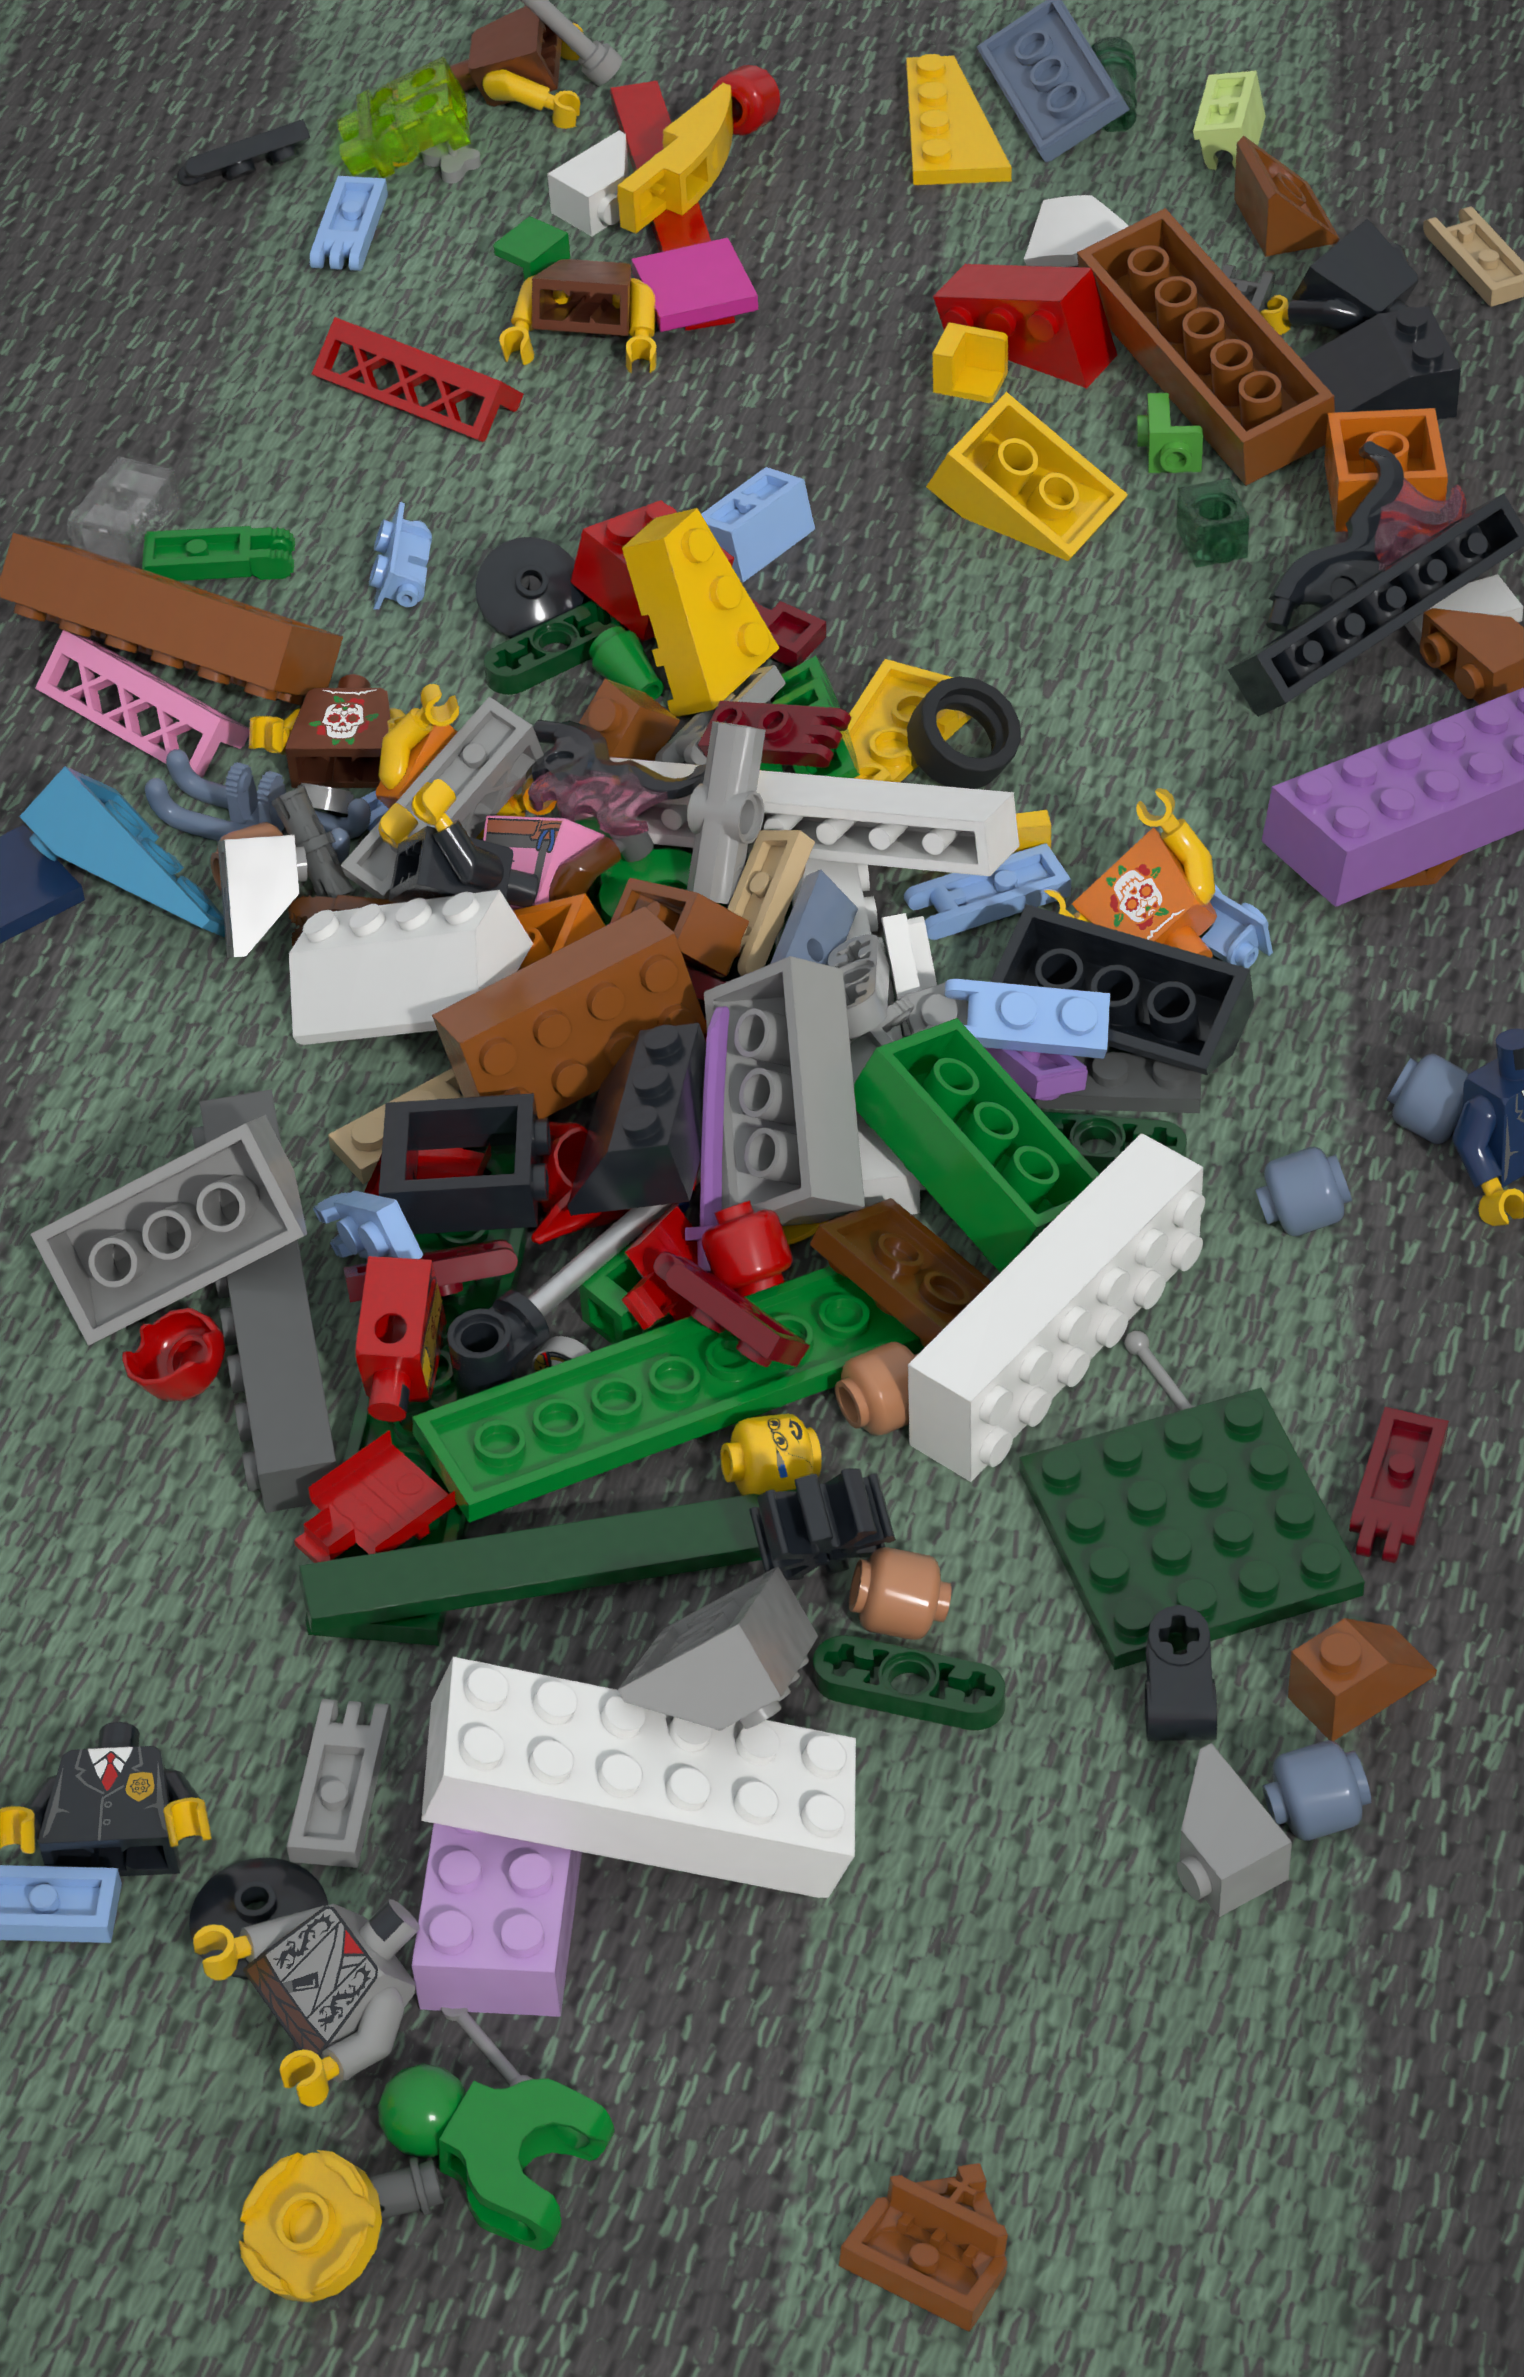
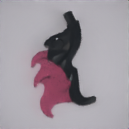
(1380, 530)
(586, 780)

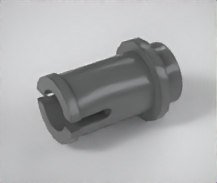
(408, 2189)

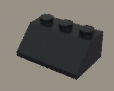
(645, 1125)

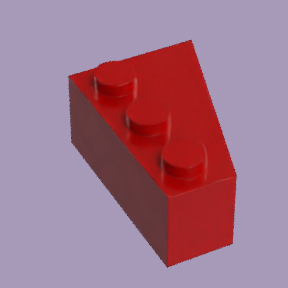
(1046, 311)

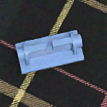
(402, 566)
(1237, 932)

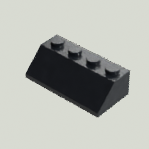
(1161, 997)

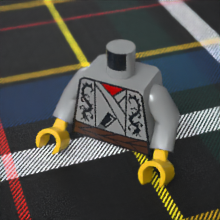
(327, 1983)

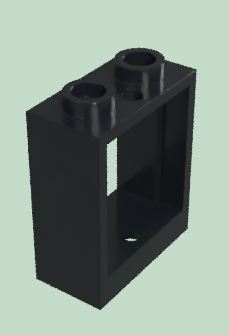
(469, 1201)

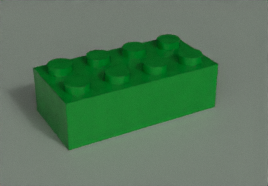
(971, 1137)

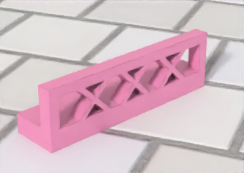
(152, 692)

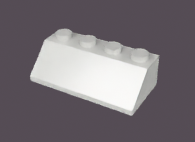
(399, 964)

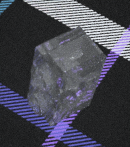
(123, 508)

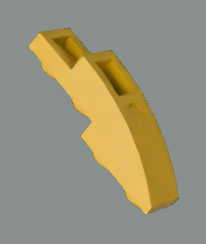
(685, 168)

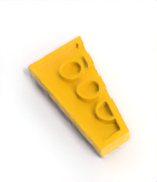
(948, 127)
(882, 720)

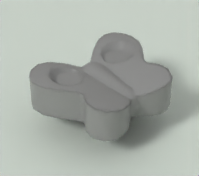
(452, 163)

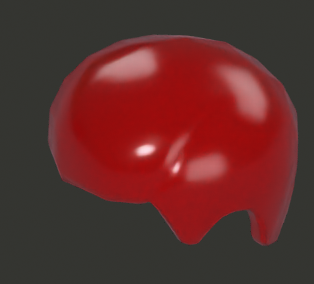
(176, 1355)

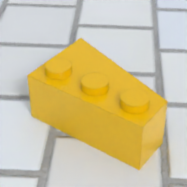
(698, 611)

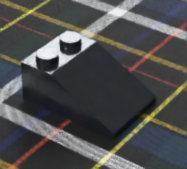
(1390, 365)

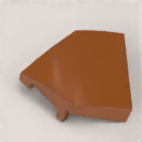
(932, 2245)

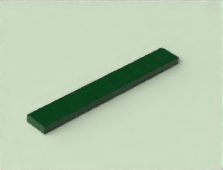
(529, 1563)

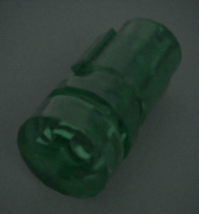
(1120, 64)

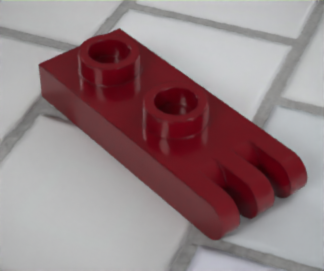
(792, 733)

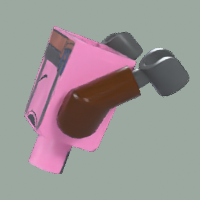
(562, 852)

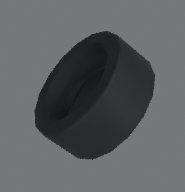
(988, 708)

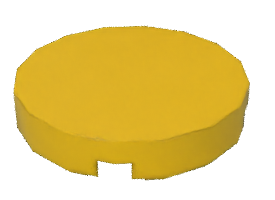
(310, 2226)

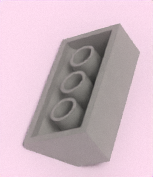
(789, 1093)
(174, 1230)
(726, 1658)

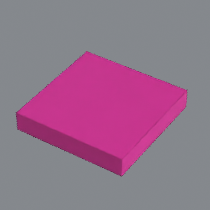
(696, 284)

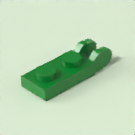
(220, 553)

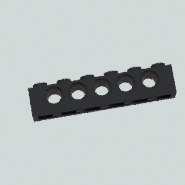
(1379, 606)

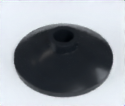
(507, 603)
(273, 1880)

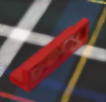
(426, 367)

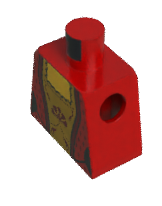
(399, 1334)

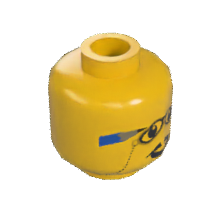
(770, 1454)

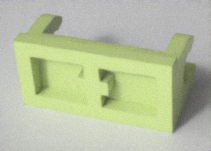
(1228, 112)

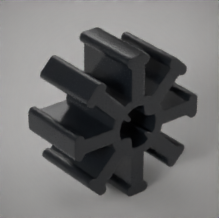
(821, 1523)

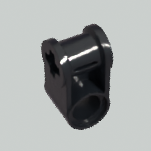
(1179, 1687)

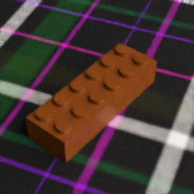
(1208, 347)
(167, 620)

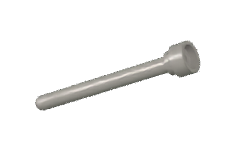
(597, 60)

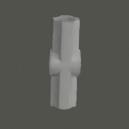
(725, 810)

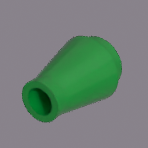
(622, 659)

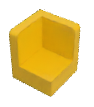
(970, 363)

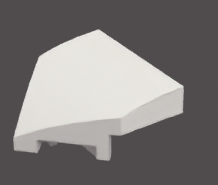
(1068, 227)
(908, 956)

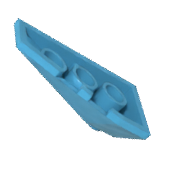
(110, 839)

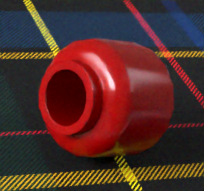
(753, 98)
(747, 1248)

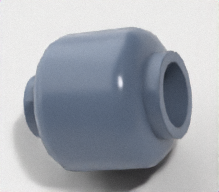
(1429, 1097)
(1304, 1191)
(1317, 1790)

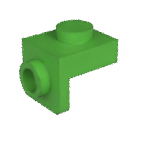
(1168, 446)

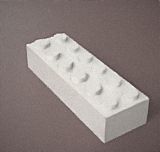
(1055, 1308)
(637, 1785)

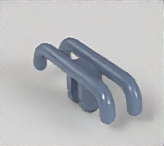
(244, 804)

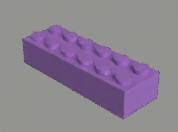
(1404, 802)

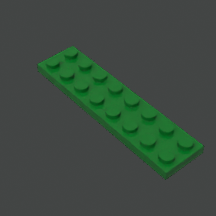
(644, 1396)

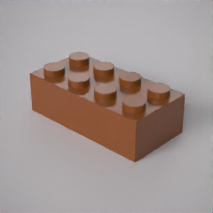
(570, 1014)

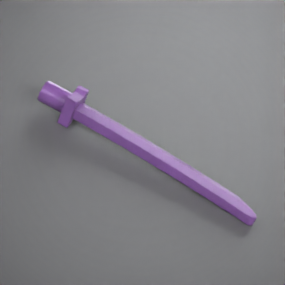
(712, 1130)

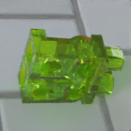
(405, 120)

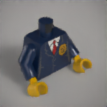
(1492, 1129)

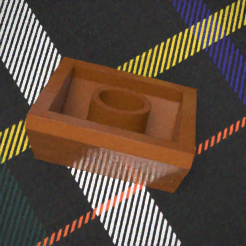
(1278, 203)

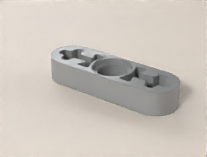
(865, 981)

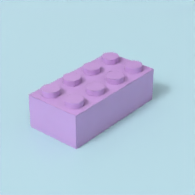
(494, 1924)

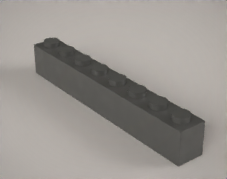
(275, 1346)

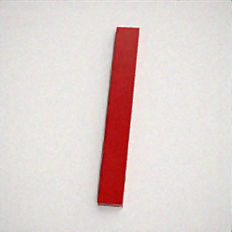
(643, 118)

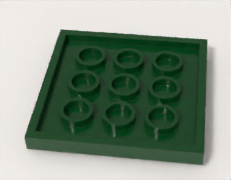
(1192, 1515)

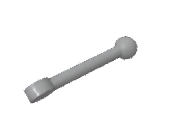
(1137, 1344)
(485, 2044)

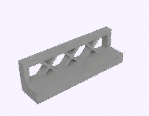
(479, 768)

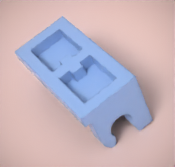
(761, 520)

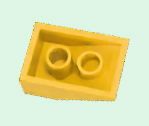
(1025, 482)

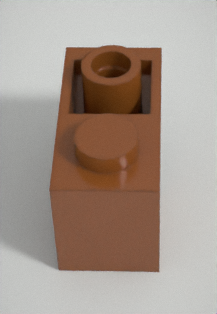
(1475, 651)
(629, 721)

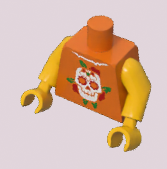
(416, 743)
(1156, 887)

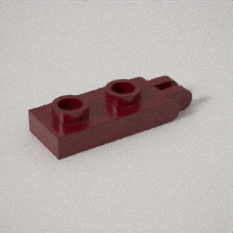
(724, 1308)
(1397, 1481)

